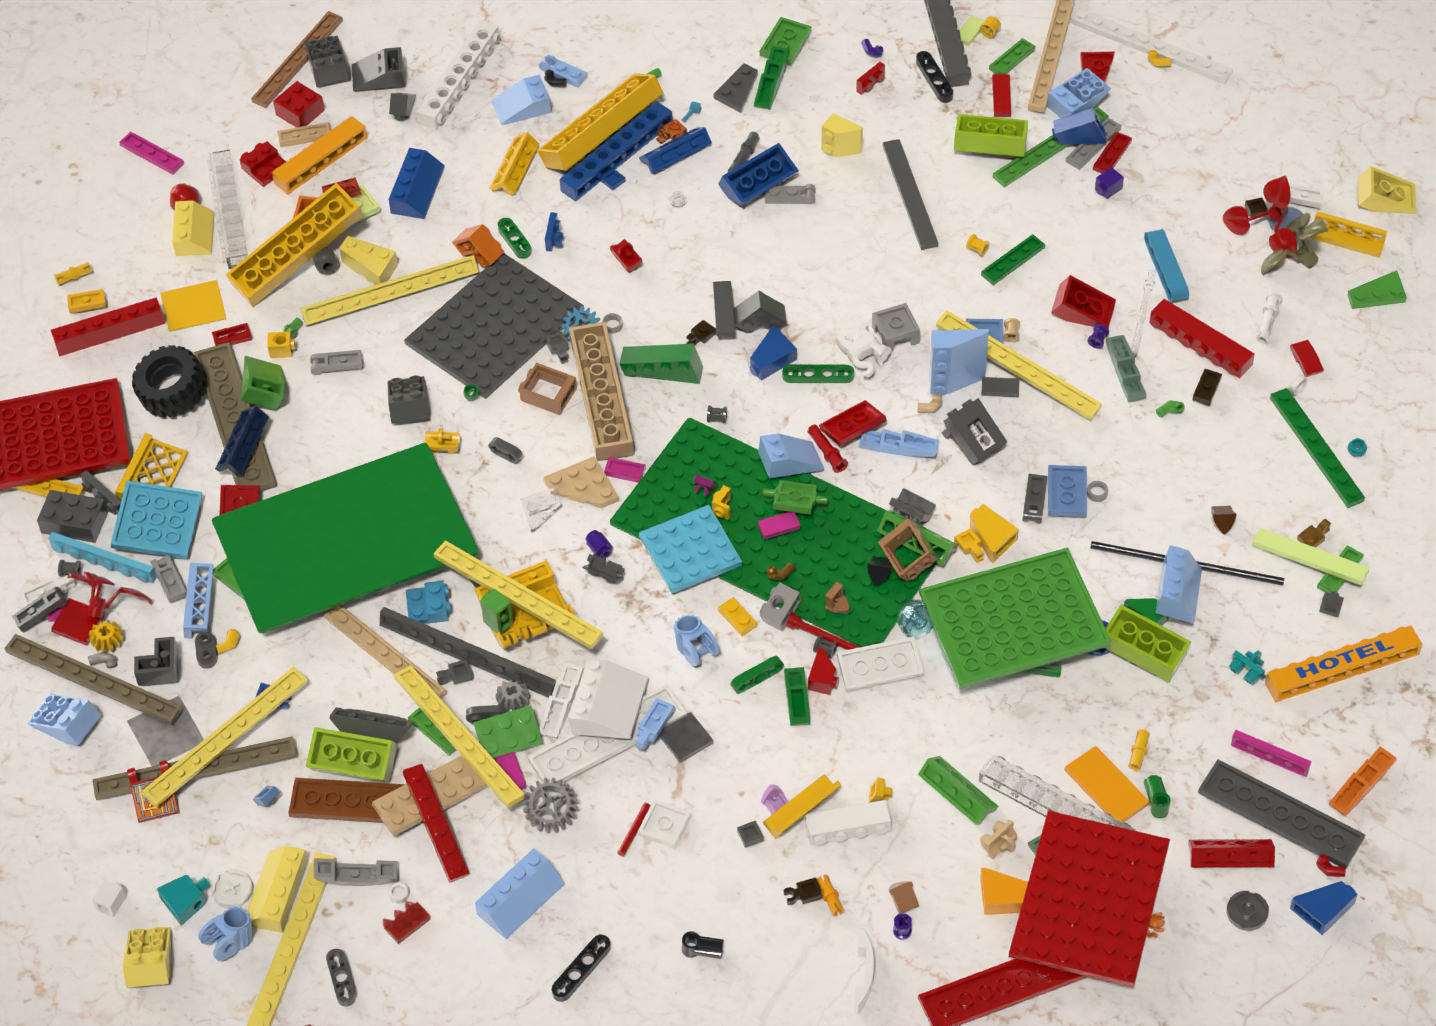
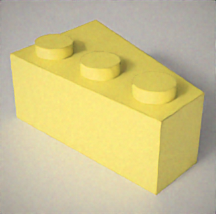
(368, 259)

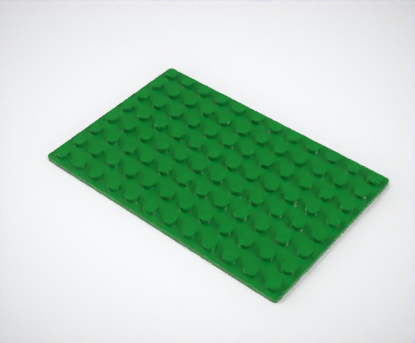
(341, 537)

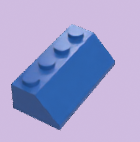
(758, 175)
(416, 184)

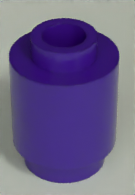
(598, 543)

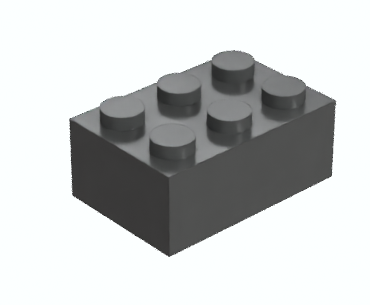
(72, 516)

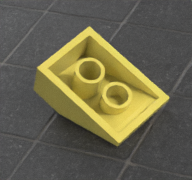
(1386, 192)

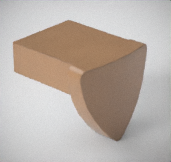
(836, 601)
(903, 896)

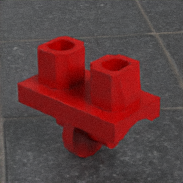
(626, 255)

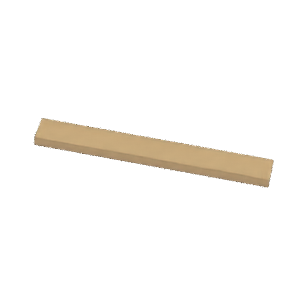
(375, 645)

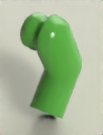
(293, 326)
(1170, 407)

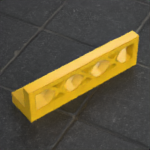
(515, 163)
(1349, 238)
(800, 805)

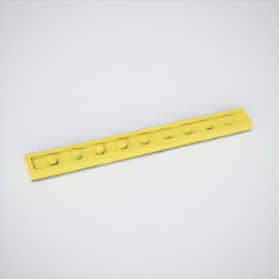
(389, 290)
(1028, 370)
(518, 595)
(224, 737)
(459, 737)
(289, 948)

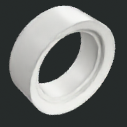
(1298, 384)

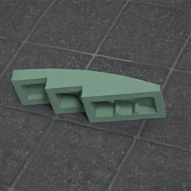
(1125, 368)

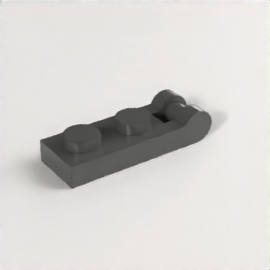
(1035, 497)
(39, 608)

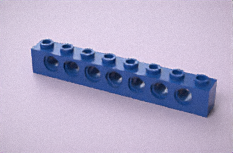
(615, 151)

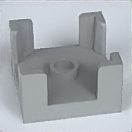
(896, 324)

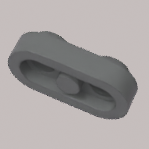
(206, 648)
(482, 712)

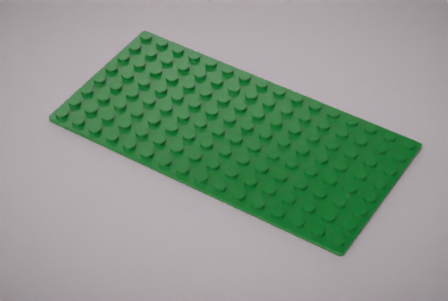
(828, 548)

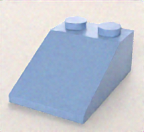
(522, 101)
(788, 455)

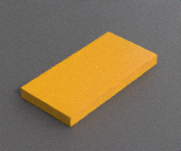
(1106, 785)

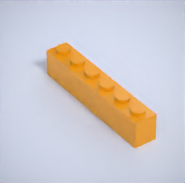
(319, 155)

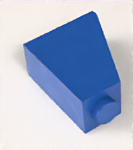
(1080, 129)
(772, 354)
(1324, 905)

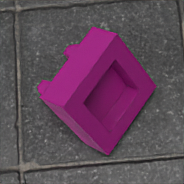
(704, 483)

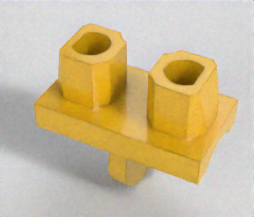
(442, 441)

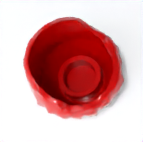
(183, 192)

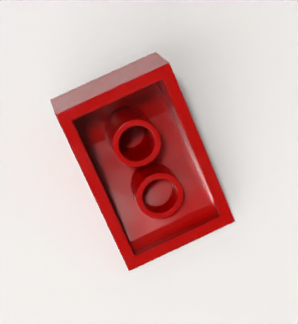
(1082, 303)

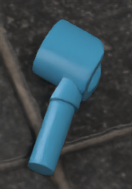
(694, 107)

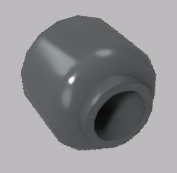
(325, 261)

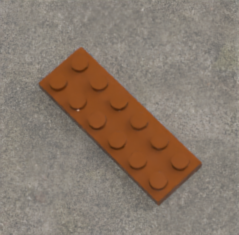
(337, 799)

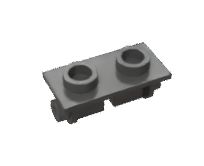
(611, 572)

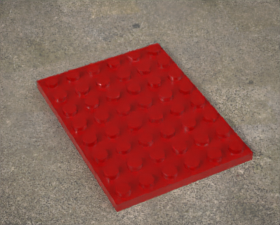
(62, 433)
(1090, 898)

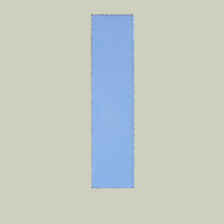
(899, 444)

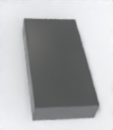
(1000, 387)

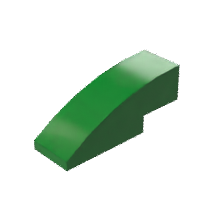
(796, 696)

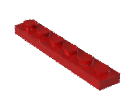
(435, 823)

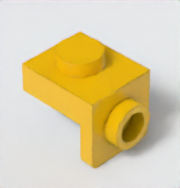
(720, 502)

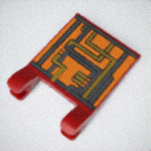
(144, 808)

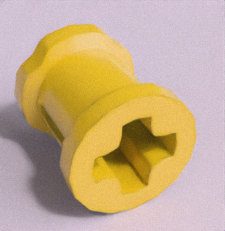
(977, 244)

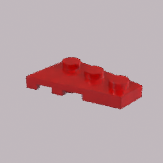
(1097, 62)

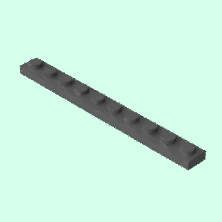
(463, 650)

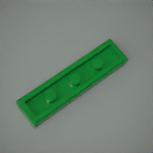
(1012, 259)

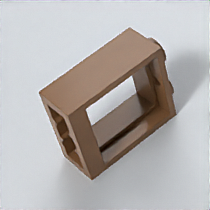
(556, 405)
(897, 538)

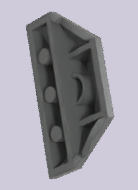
(370, 723)

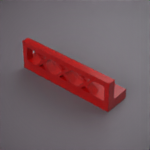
(1231, 853)

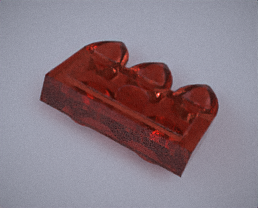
(406, 922)

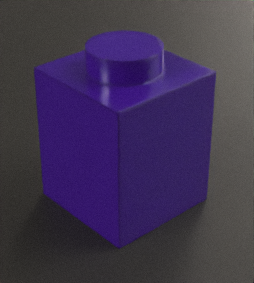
(1109, 183)

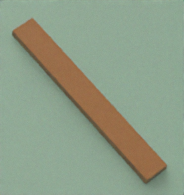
(295, 61)

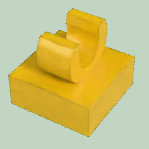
(878, 791)

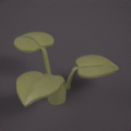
(1305, 252)

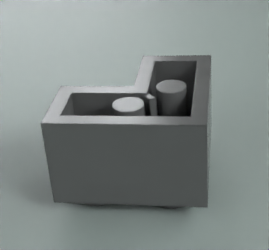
(759, 310)
(161, 666)

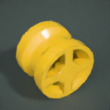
(990, 26)

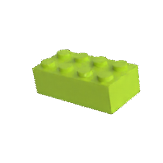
(991, 135)
(1146, 643)
(351, 755)

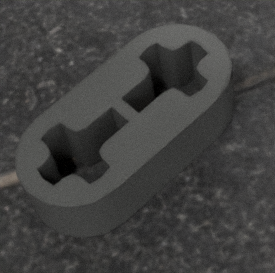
(505, 450)

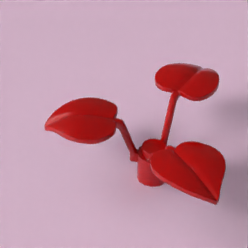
(1276, 192)
(97, 604)

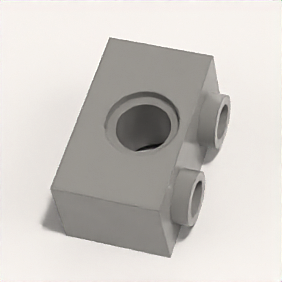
(779, 617)

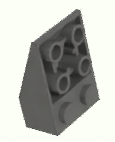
(327, 61)
(379, 70)
(407, 399)

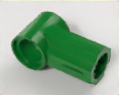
(1157, 796)

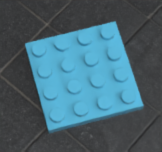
(156, 519)
(690, 549)

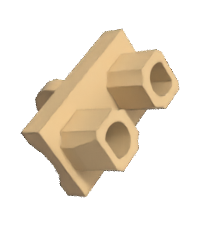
(1002, 839)

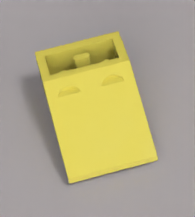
(147, 957)

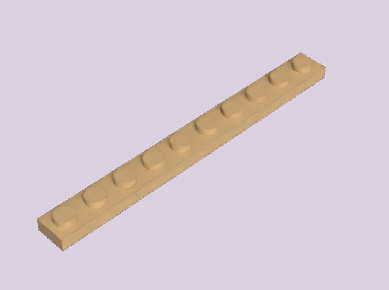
(1050, 55)

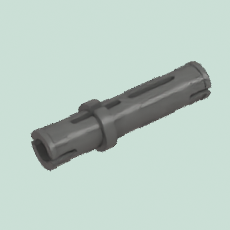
(746, 149)

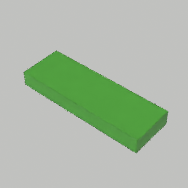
(1012, 57)
(1333, 583)
(426, 726)

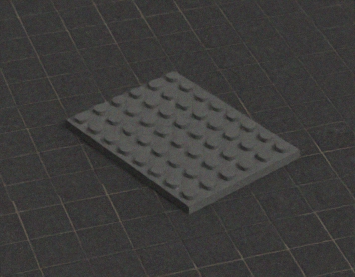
(493, 325)

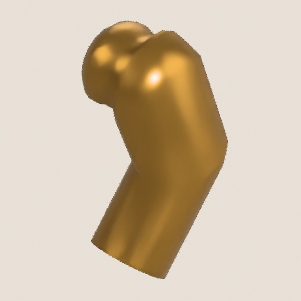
(782, 574)

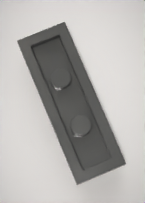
(99, 491)

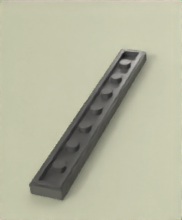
(910, 194)

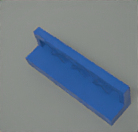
(676, 149)

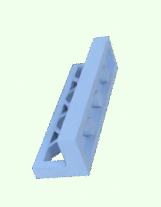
(191, 611)

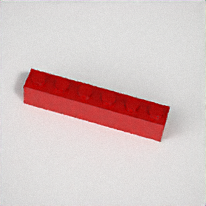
(107, 326)
(1201, 338)

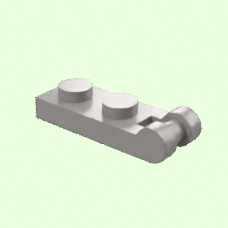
(790, 195)
(336, 361)
(169, 578)

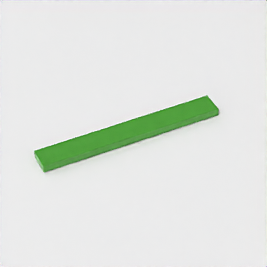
(1034, 157)

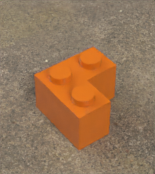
(479, 243)

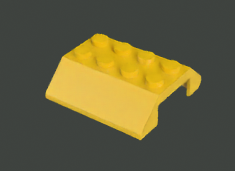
(541, 581)

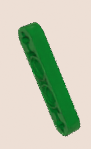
(818, 370)

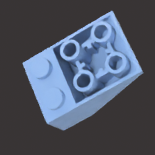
(1077, 94)
(65, 718)

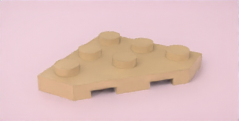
(583, 483)

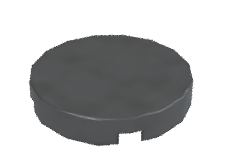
(1247, 910)

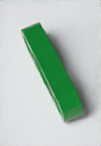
(514, 244)
(757, 674)

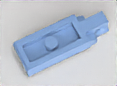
(653, 722)

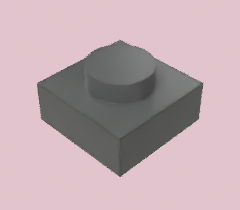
(750, 834)

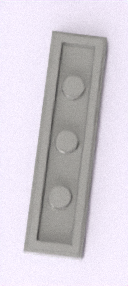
(1085, 152)

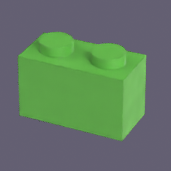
(496, 611)

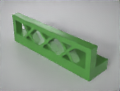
(930, 536)
(957, 789)

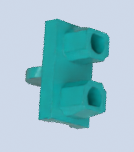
(1254, 671)

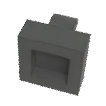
(1331, 604)

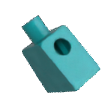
(183, 897)

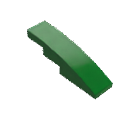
(771, 78)

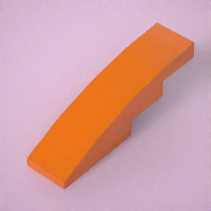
(1362, 781)

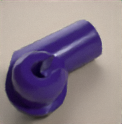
(873, 51)

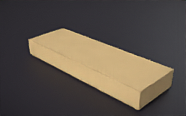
(302, 134)

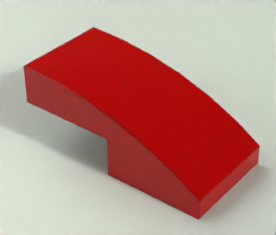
(1307, 357)

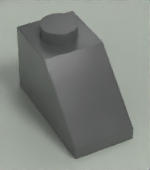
(401, 104)

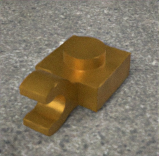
(1314, 536)

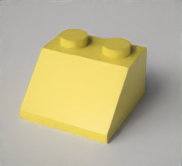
(841, 137)

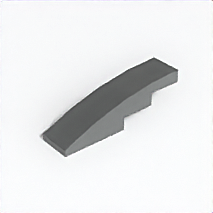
(723, 308)

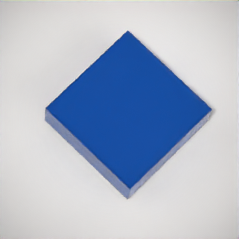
(613, 179)

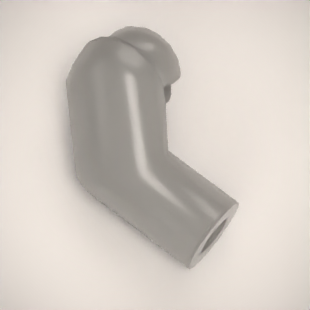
(101, 657)

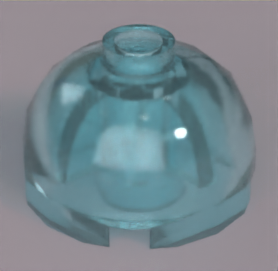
(914, 619)

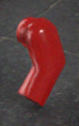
(1327, 868)

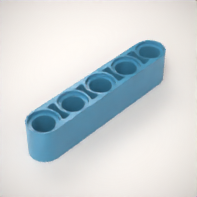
(1166, 265)

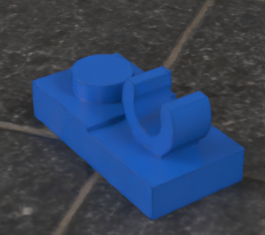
(551, 233)

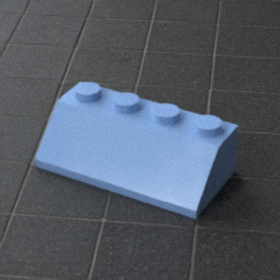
(1179, 585)
(519, 894)

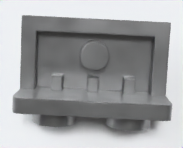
(913, 505)

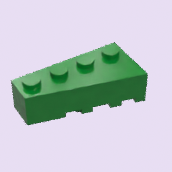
(663, 362)

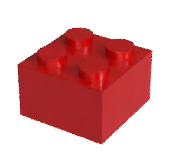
(298, 105)

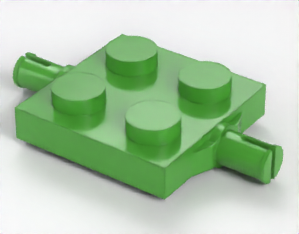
(795, 497)

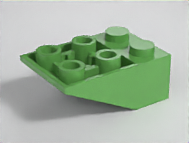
(262, 383)

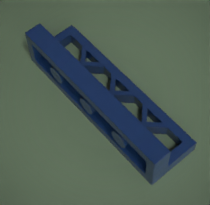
(242, 440)

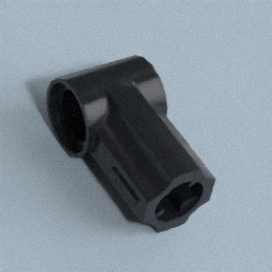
(703, 946)

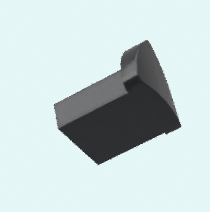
(878, 569)

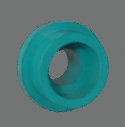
(1357, 443)

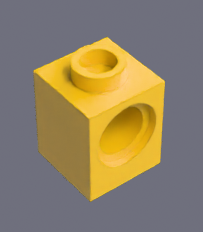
(280, 344)

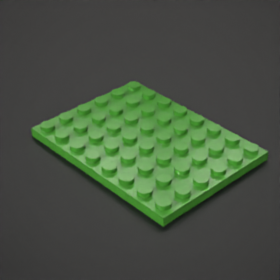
(1014, 617)

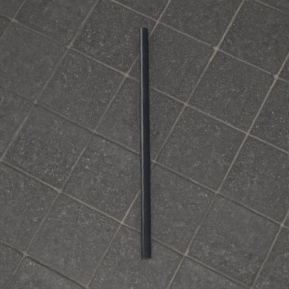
(1204, 566)

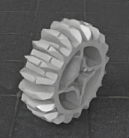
(542, 808)

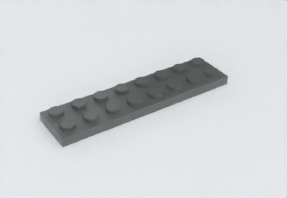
(1281, 813)

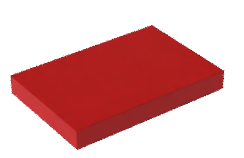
(852, 422)

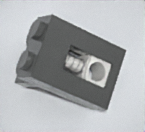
(969, 438)

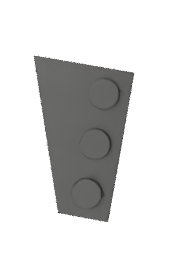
(736, 89)

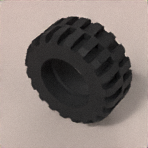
(160, 365)

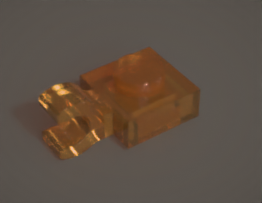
(670, 131)

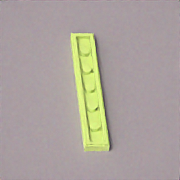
(1311, 556)

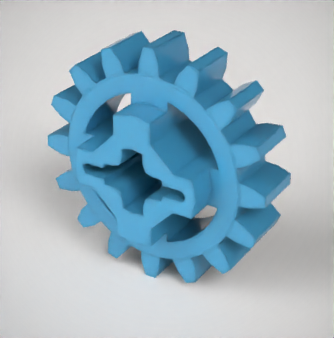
(578, 319)

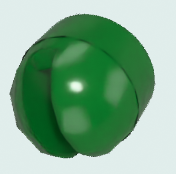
(467, 390)

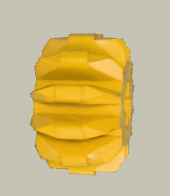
(106, 636)

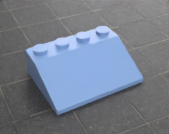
(957, 359)

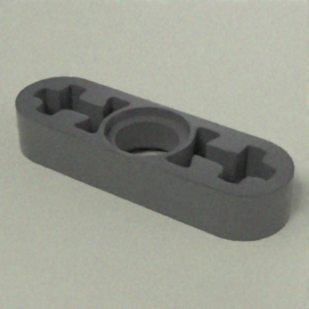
(346, 983)

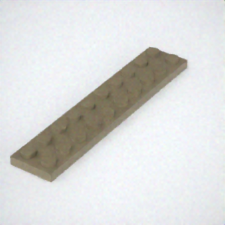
(224, 397)

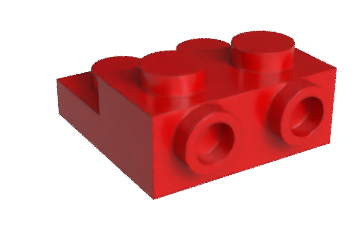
(261, 163)

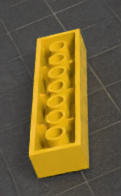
(600, 121)
(294, 244)

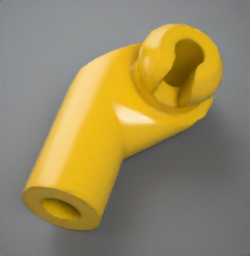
(1157, 61)
(230, 642)

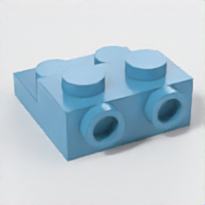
(429, 603)

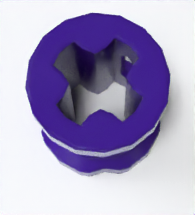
(1098, 336)
(902, 926)

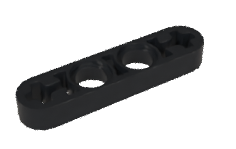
(944, 97)
(584, 969)

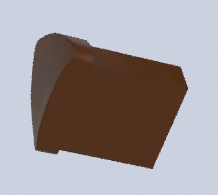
(1223, 517)

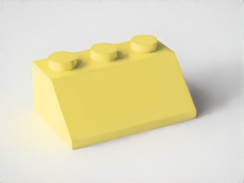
(192, 229)

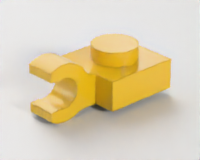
(970, 543)

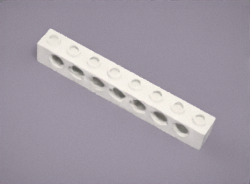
(458, 74)

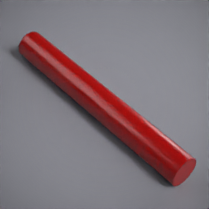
(633, 830)

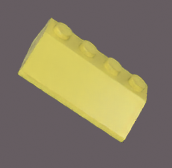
(277, 888)

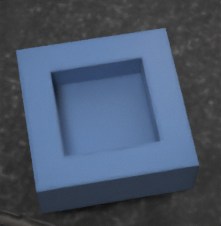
(266, 796)

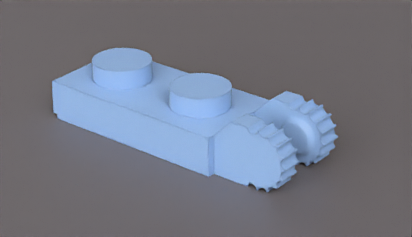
(563, 70)

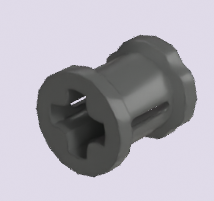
(710, 411)
(65, 568)
(829, 647)

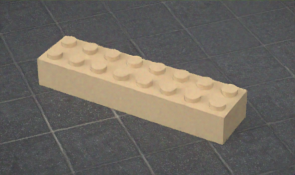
(601, 391)

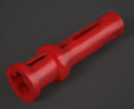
(831, 453)

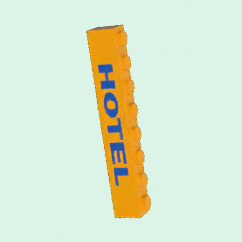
(1343, 663)

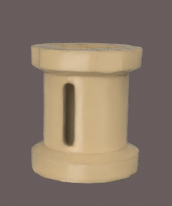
(1011, 330)

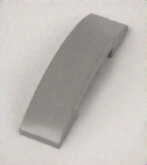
(355, 874)

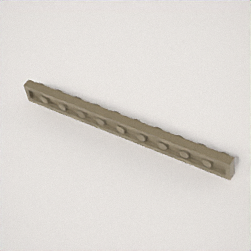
(93, 679)
(227, 761)

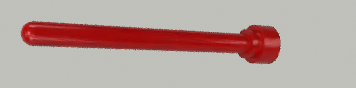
(795, 622)

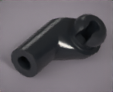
(553, 81)

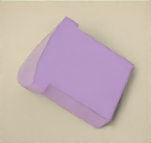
(773, 798)

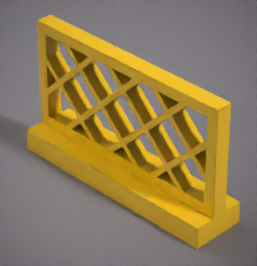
(141, 457)

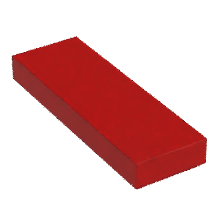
(1001, 95)
(1112, 152)

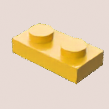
(86, 301)
(737, 616)

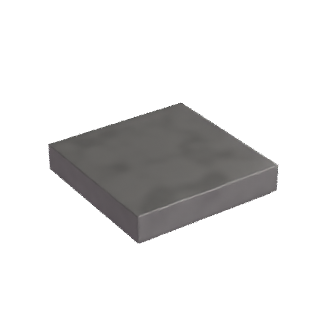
(685, 737)

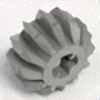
(512, 695)

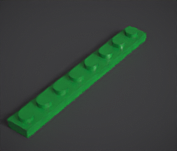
(1317, 448)

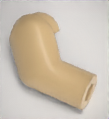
(932, 406)

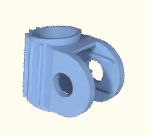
(689, 628)
(232, 928)

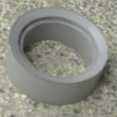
(613, 316)
(1097, 498)

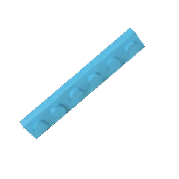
(102, 557)

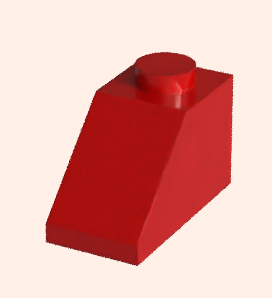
(822, 674)

